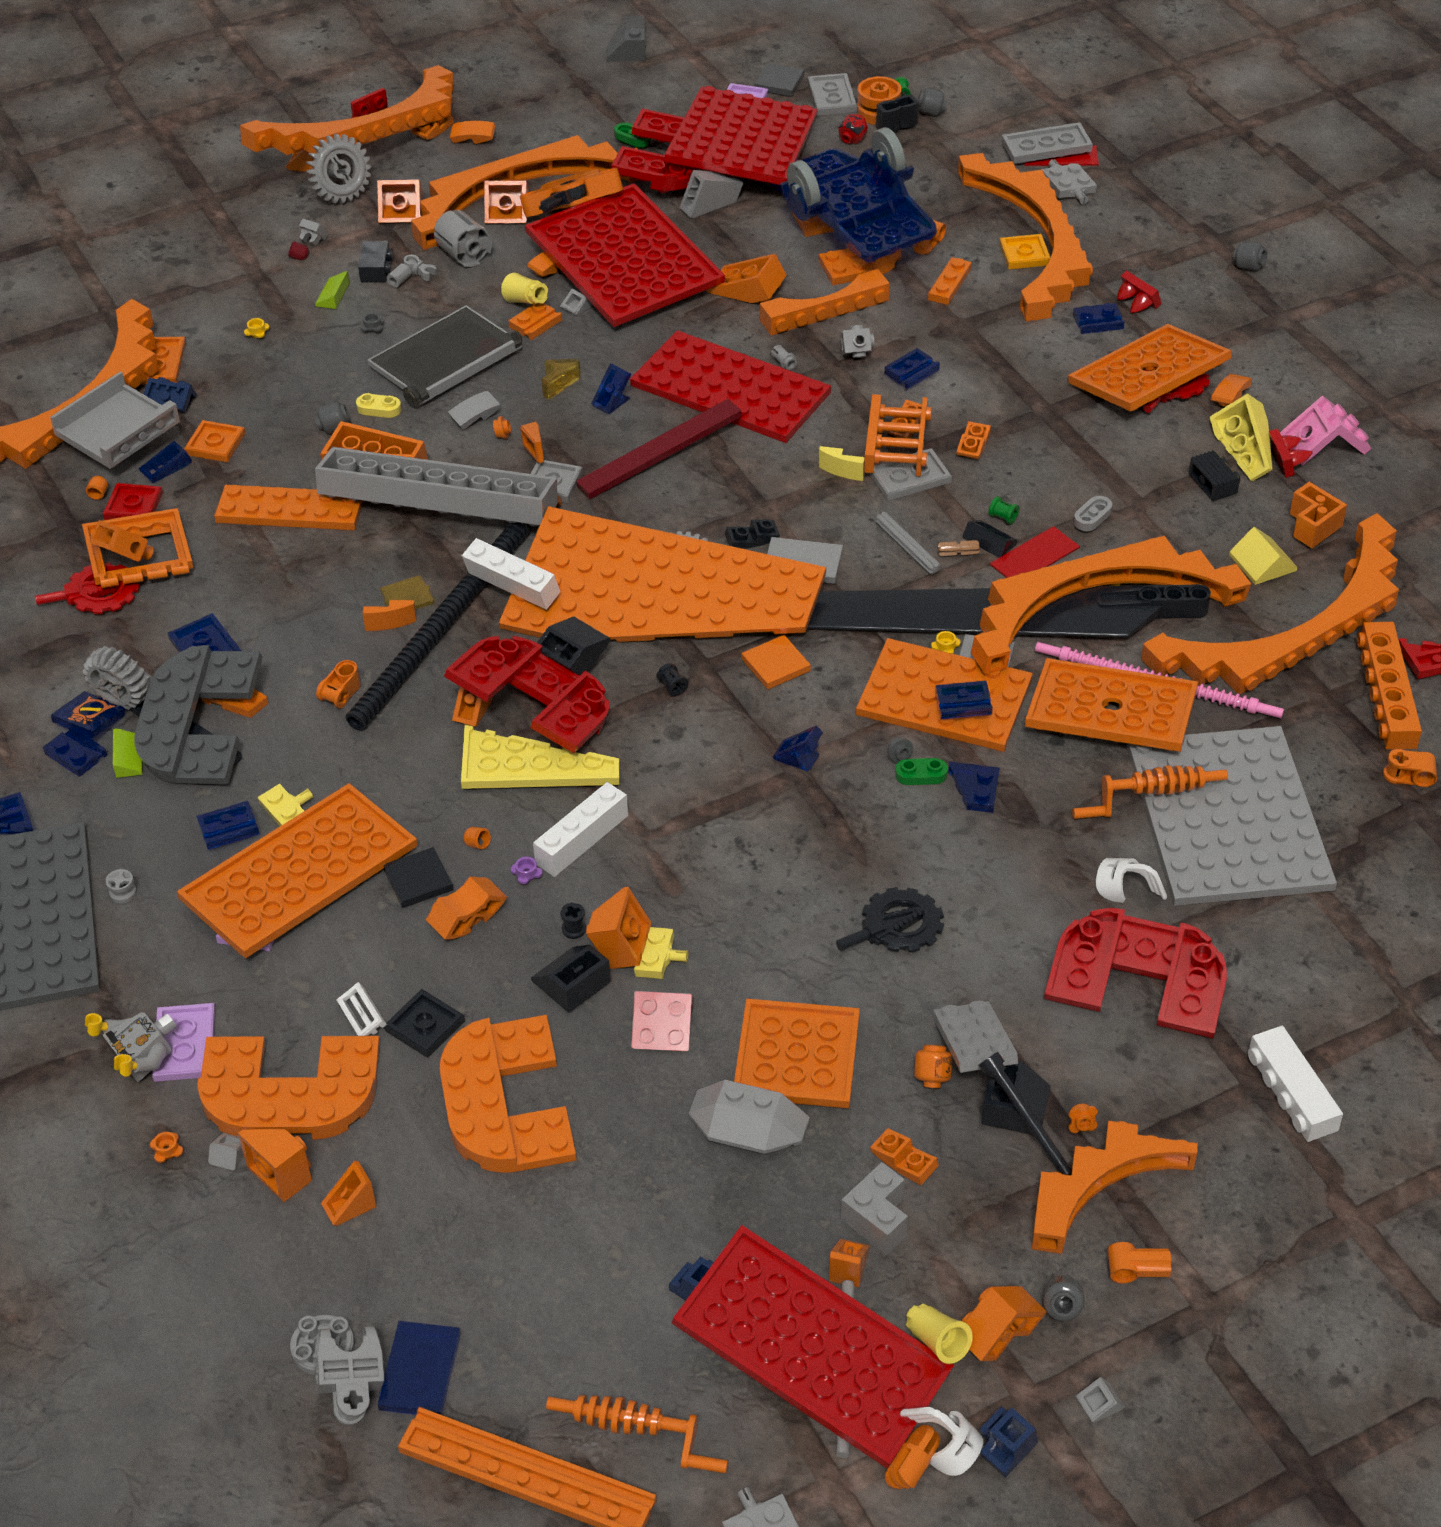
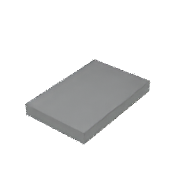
(832, 94)
(901, 480)
(809, 552)

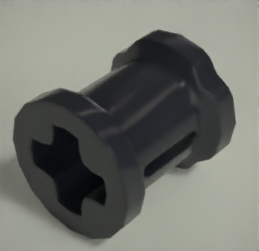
(672, 679)
(573, 924)

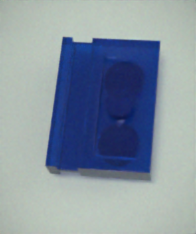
(1098, 318)
(912, 368)
(963, 699)
(75, 752)
(227, 825)

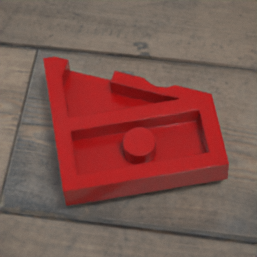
(1423, 659)

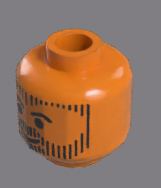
(933, 1065)

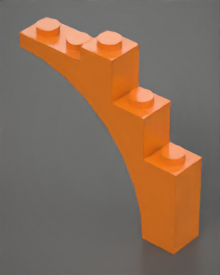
(1093, 1170)

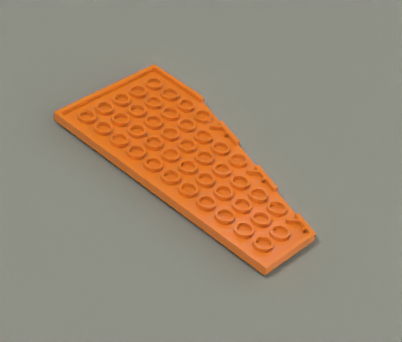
(660, 583)

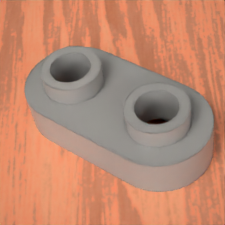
(1093, 513)

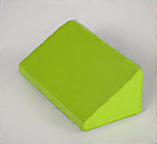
(333, 291)
(125, 757)

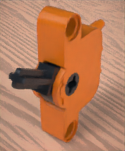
(571, 191)

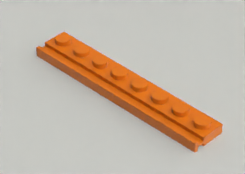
(525, 1472)

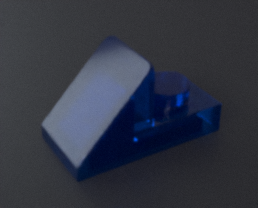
(610, 392)
(800, 749)

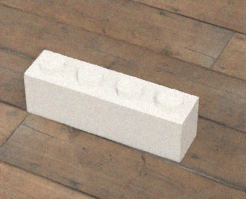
(511, 573)
(580, 829)
(1294, 1083)

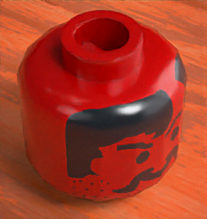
(853, 129)

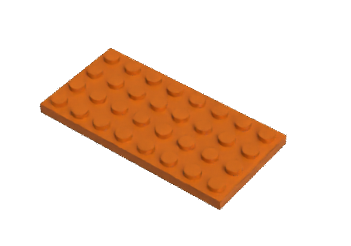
(296, 870)

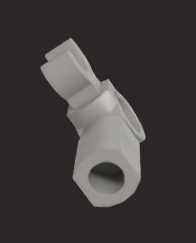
(411, 266)

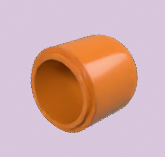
(96, 487)
(471, 837)

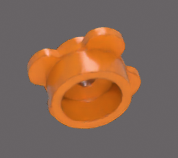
(1082, 1118)
(164, 1140)

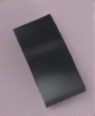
(756, 535)

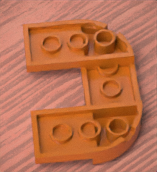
(843, 264)
(476, 1100)
(320, 1105)

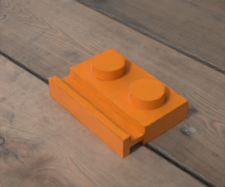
(535, 320)

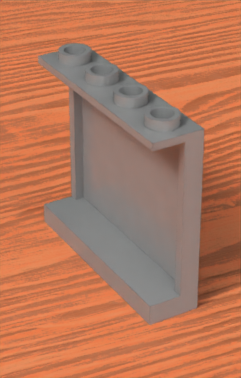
(113, 421)

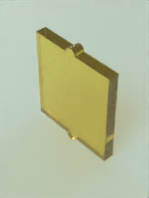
(409, 589)

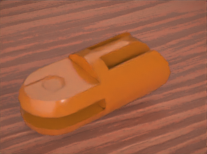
(913, 1458)

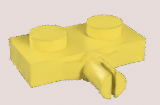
(282, 805)
(658, 954)

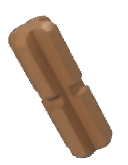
(951, 548)

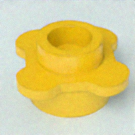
(256, 328)
(946, 642)

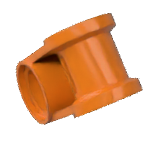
(927, 246)
(340, 684)
(1413, 768)

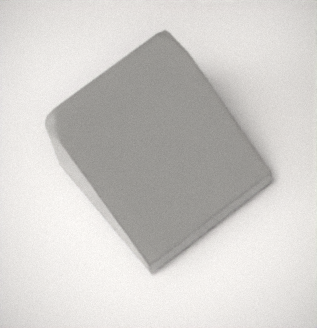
(575, 302)
(226, 1152)
(1099, 1400)

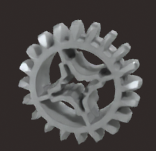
(116, 677)

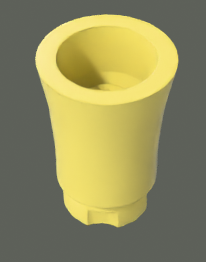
(523, 290)
(942, 1334)

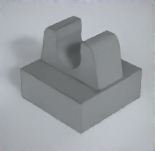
(312, 230)

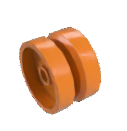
(874, 91)

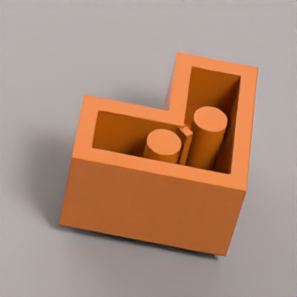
(1316, 514)
(1000, 1317)

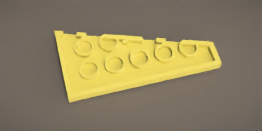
(525, 762)

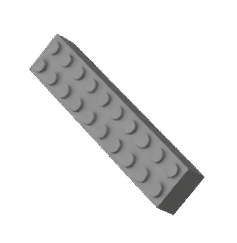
(436, 485)

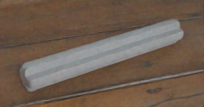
(900, 535)

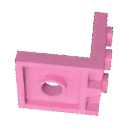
(1326, 423)

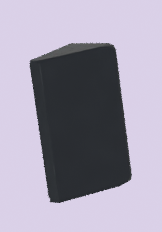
(989, 538)

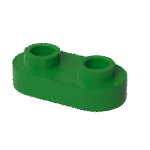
(623, 133)
(921, 771)

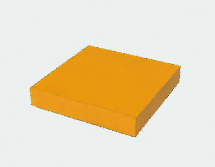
(1024, 251)

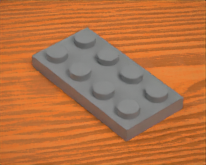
(1047, 143)
(973, 1034)

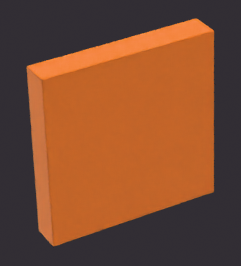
(215, 441)
(776, 662)

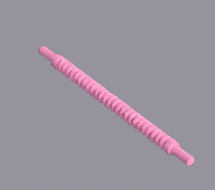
(1252, 704)

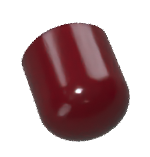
(298, 251)

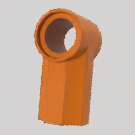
(1129, 1262)

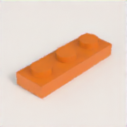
(949, 281)

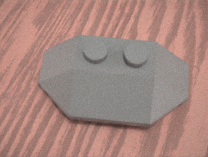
(748, 1117)

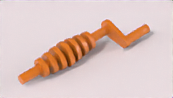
(1159, 780)
(643, 1419)

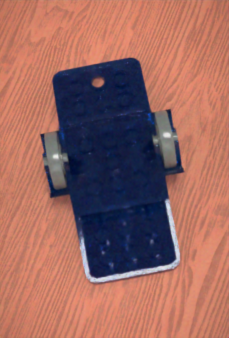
(860, 197)

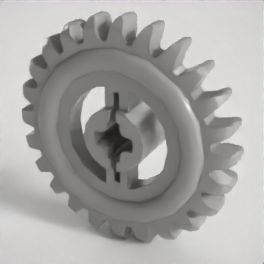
(326, 162)

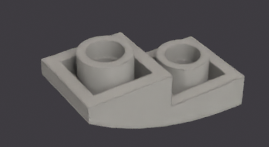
(473, 408)

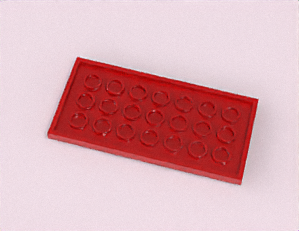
(706, 374)
(812, 1345)

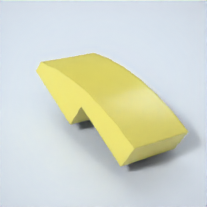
(842, 465)

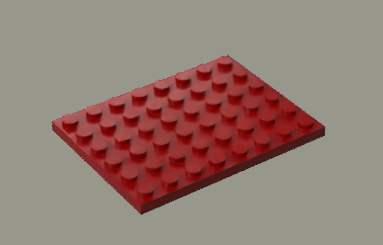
(741, 135)
(624, 254)

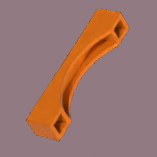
(787, 314)

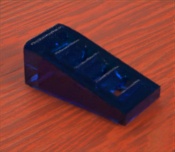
(172, 454)

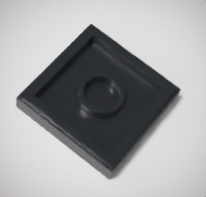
(418, 877)
(424, 1023)

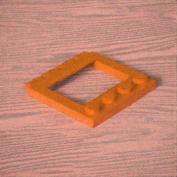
(142, 525)

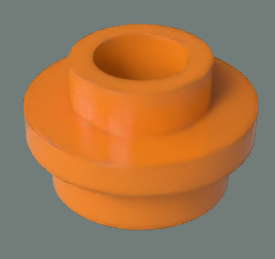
(502, 427)

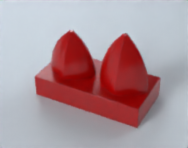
(1145, 294)
(1286, 457)

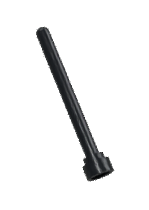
(994, 1067)

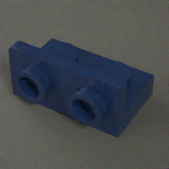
(163, 390)

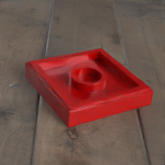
(132, 500)

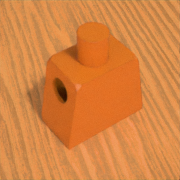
(121, 541)

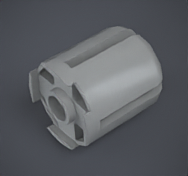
(462, 237)

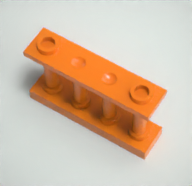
(877, 425)

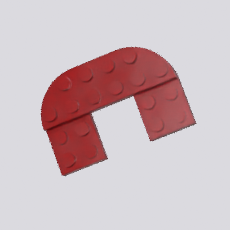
(650, 165)
(573, 702)
(1148, 948)

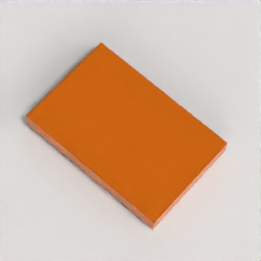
(169, 357)

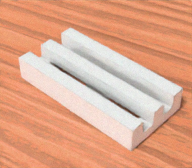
(371, 1027)

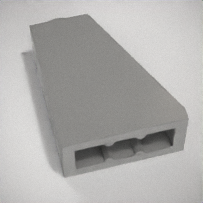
(709, 192)

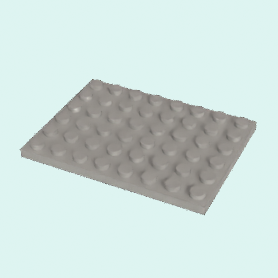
(1236, 833)

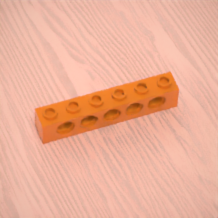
(1389, 685)

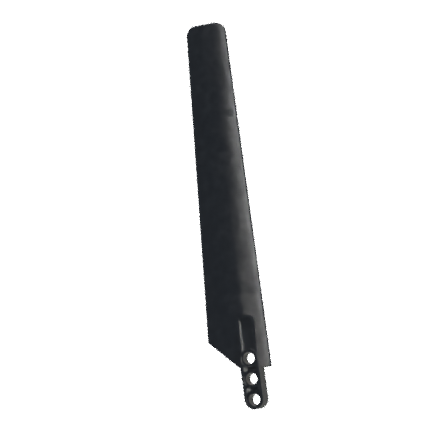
(1088, 612)

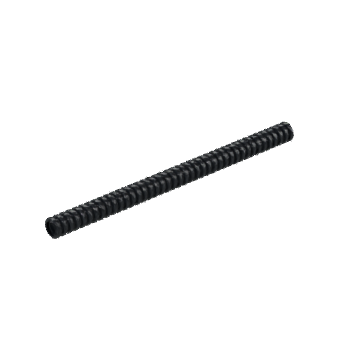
(427, 636)

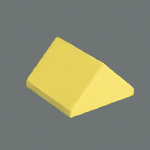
(1261, 557)

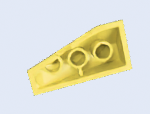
(1245, 434)

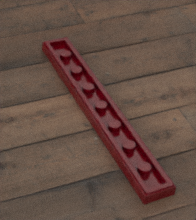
(658, 448)

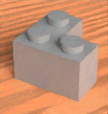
(873, 1210)

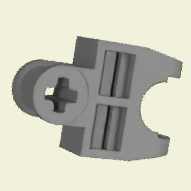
(349, 1374)

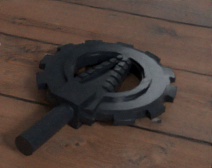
(888, 927)

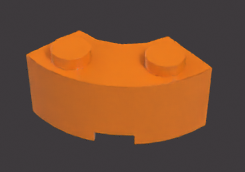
(471, 903)

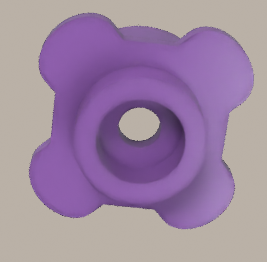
(526, 870)

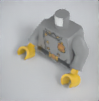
(135, 1040)

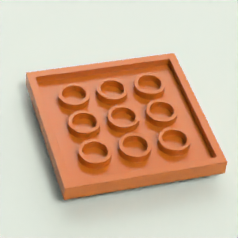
(799, 1051)

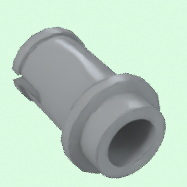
(786, 360)

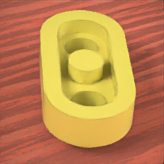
(378, 405)

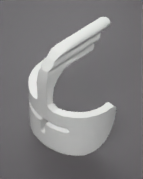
(1113, 888)
(946, 1459)

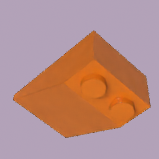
(751, 279)

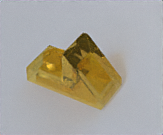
(559, 376)

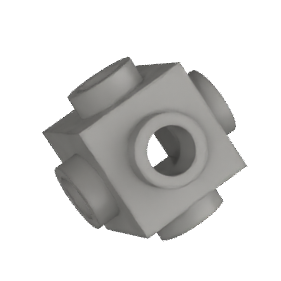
(849, 344)

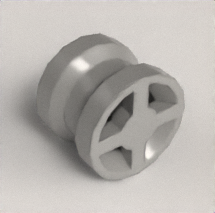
(121, 886)

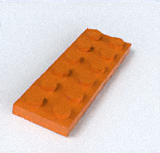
(286, 508)

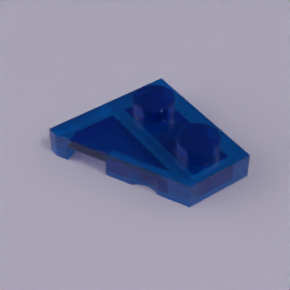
(976, 785)
(13, 815)

